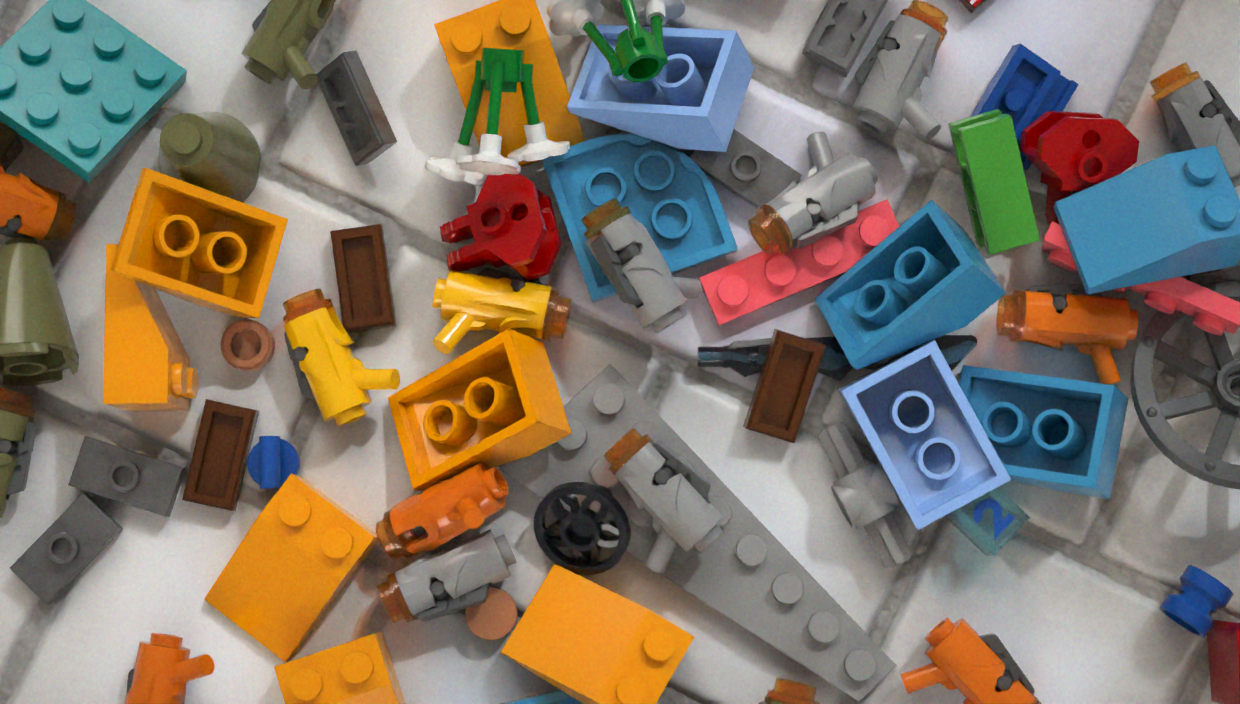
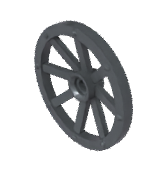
(1155, 415)

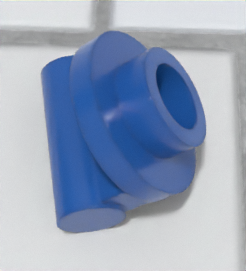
(272, 462)

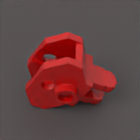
(1076, 152)
(509, 227)

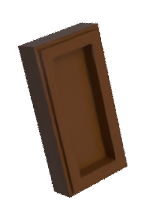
(363, 278)
(784, 386)
(220, 455)

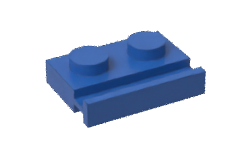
(1025, 90)

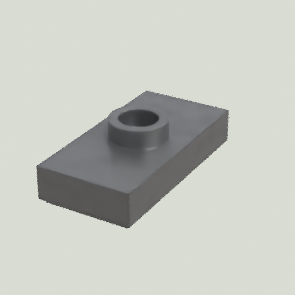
(842, 33)
(356, 108)
(747, 170)
(127, 476)
(66, 548)

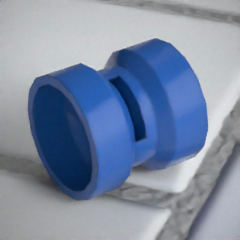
(1199, 596)

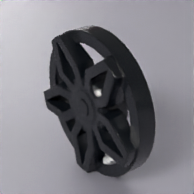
(582, 528)

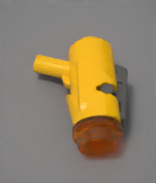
(497, 303)
(325, 360)

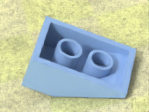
(686, 104)
(924, 434)

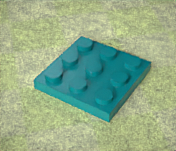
(81, 84)

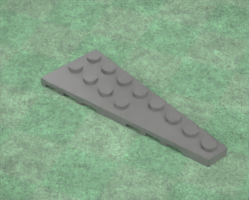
(740, 573)

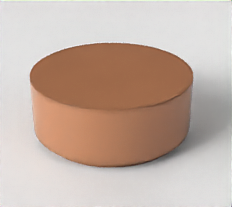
(247, 345)
(494, 617)

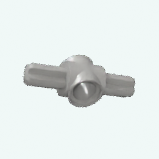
(865, 495)

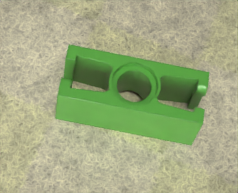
(994, 181)

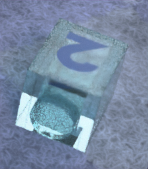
(989, 521)

